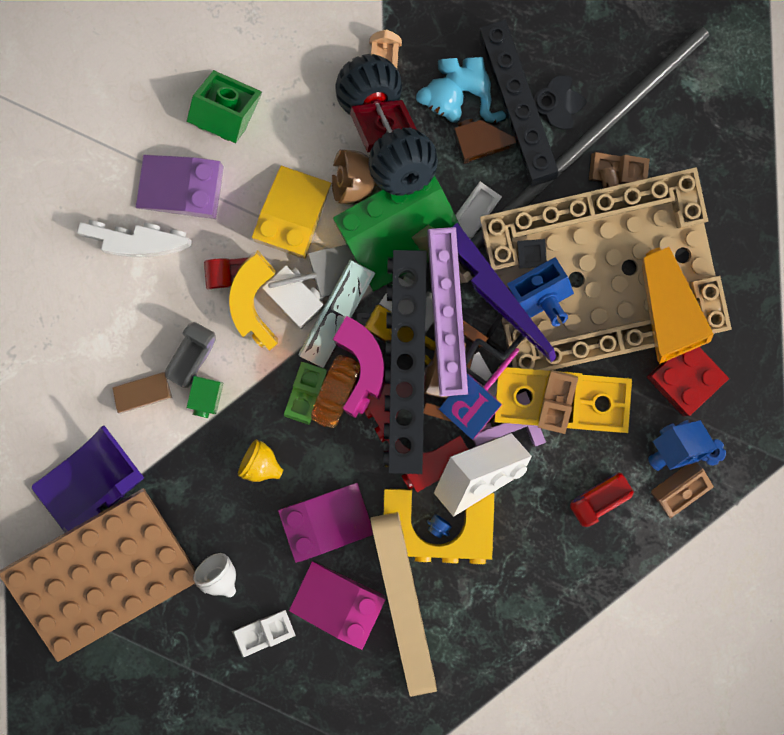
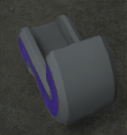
(190, 354)

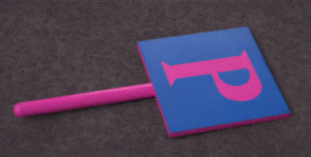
(477, 407)

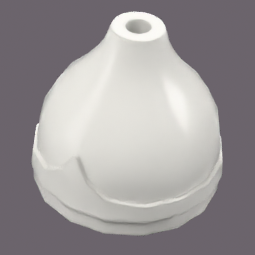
(216, 576)

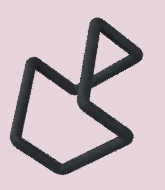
(492, 347)

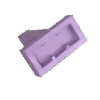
(489, 433)

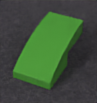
(305, 392)

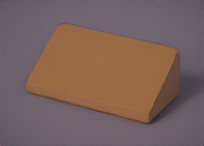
(141, 393)
(682, 489)

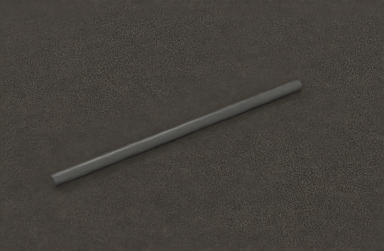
(608, 120)

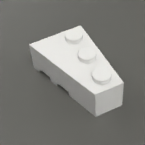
(481, 472)

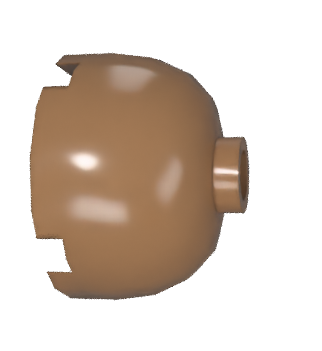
(353, 177)

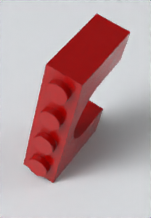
(433, 461)

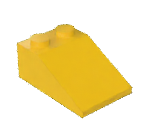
(291, 212)

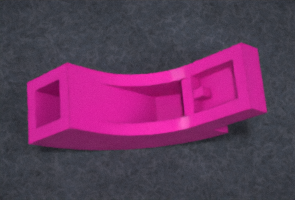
(361, 343)

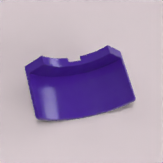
(87, 481)

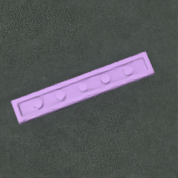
(447, 311)

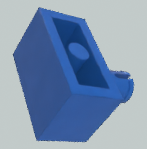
(543, 290)
(681, 445)

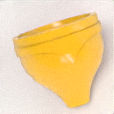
(259, 463)

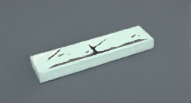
(339, 305)

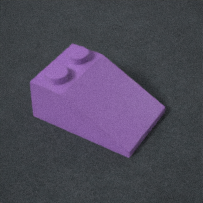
(180, 185)

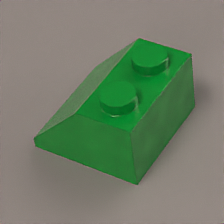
(223, 106)

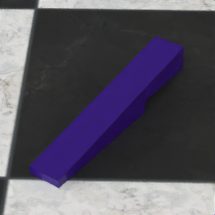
(496, 293)

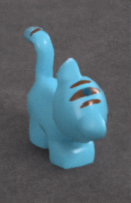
(445, 94)

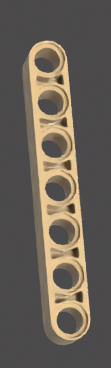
(403, 604)

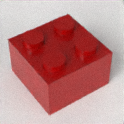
(688, 380)

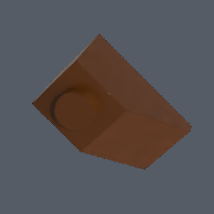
(480, 140)

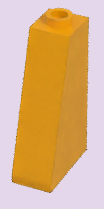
(673, 309)

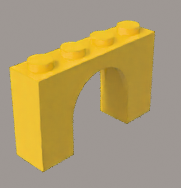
(472, 543)

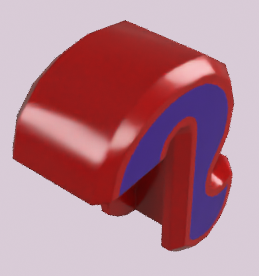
(601, 499)

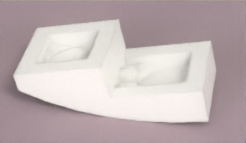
(263, 633)

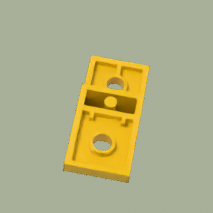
(583, 412)

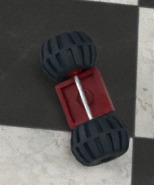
(399, 154)

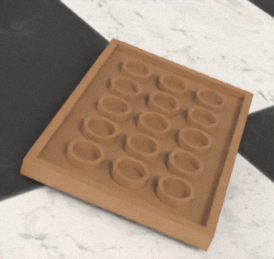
(99, 575)

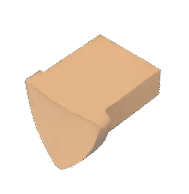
(386, 45)

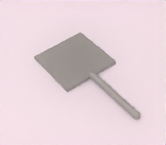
(326, 268)

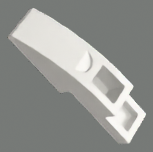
(144, 242)

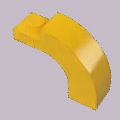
(248, 280)

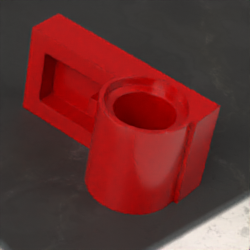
(221, 272)

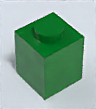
(204, 396)

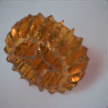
(335, 391)

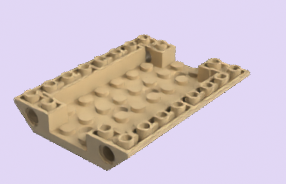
(594, 237)

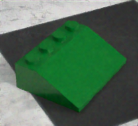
(388, 223)

